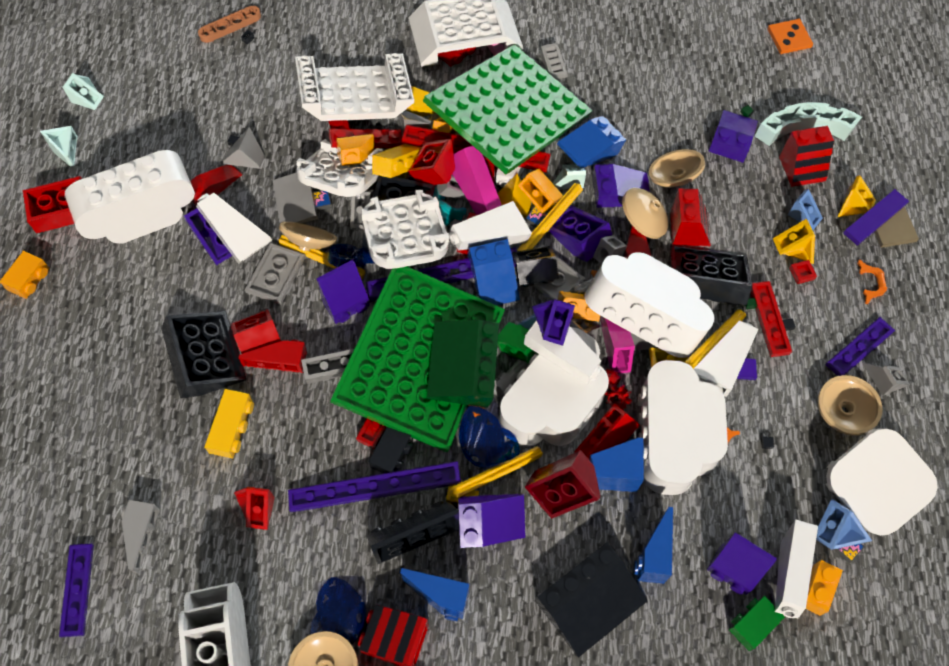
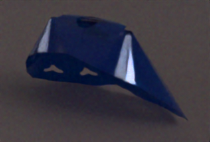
(486, 440)
(340, 610)

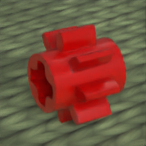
(619, 396)

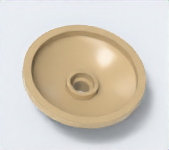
(677, 168)
(645, 213)
(307, 236)
(858, 397)
(324, 650)

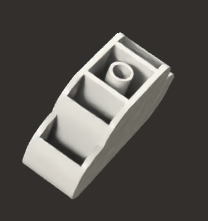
(131, 198)
(651, 302)
(550, 401)
(680, 427)
(214, 628)

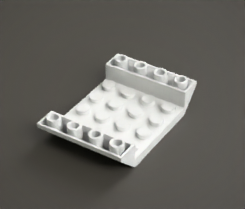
(460, 25)
(354, 91)

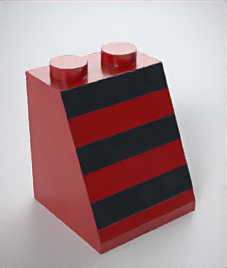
(807, 155)
(689, 219)
(393, 636)

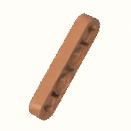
(228, 21)

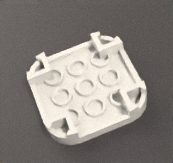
(326, 173)
(405, 230)
(882, 481)

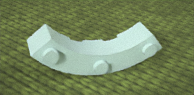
(806, 116)

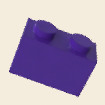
(733, 136)
(613, 181)
(580, 232)
(207, 237)
(343, 292)
(491, 519)
(740, 564)

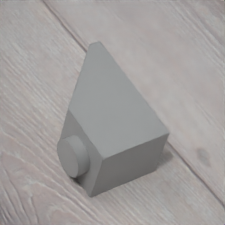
(357, 204)

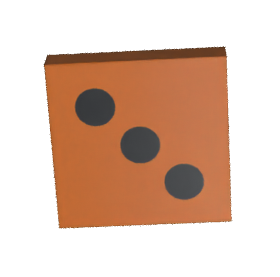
(790, 36)

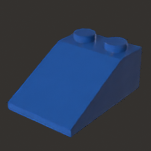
(592, 142)
(494, 272)
(655, 560)
(443, 594)

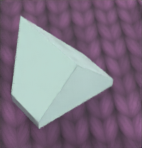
(82, 91)
(62, 142)
(569, 175)

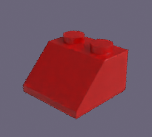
(434, 163)
(255, 332)

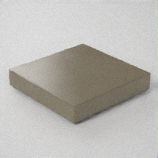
(897, 230)

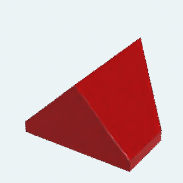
(256, 506)

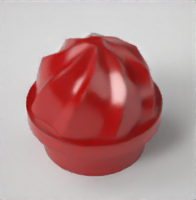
(613, 377)

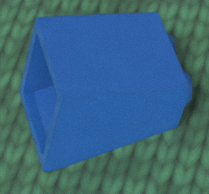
(620, 466)

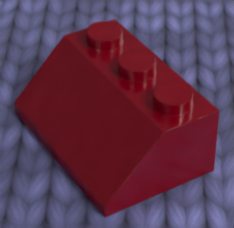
(564, 484)

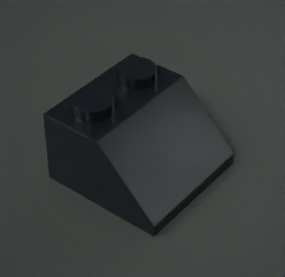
(535, 266)

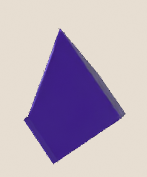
(554, 320)

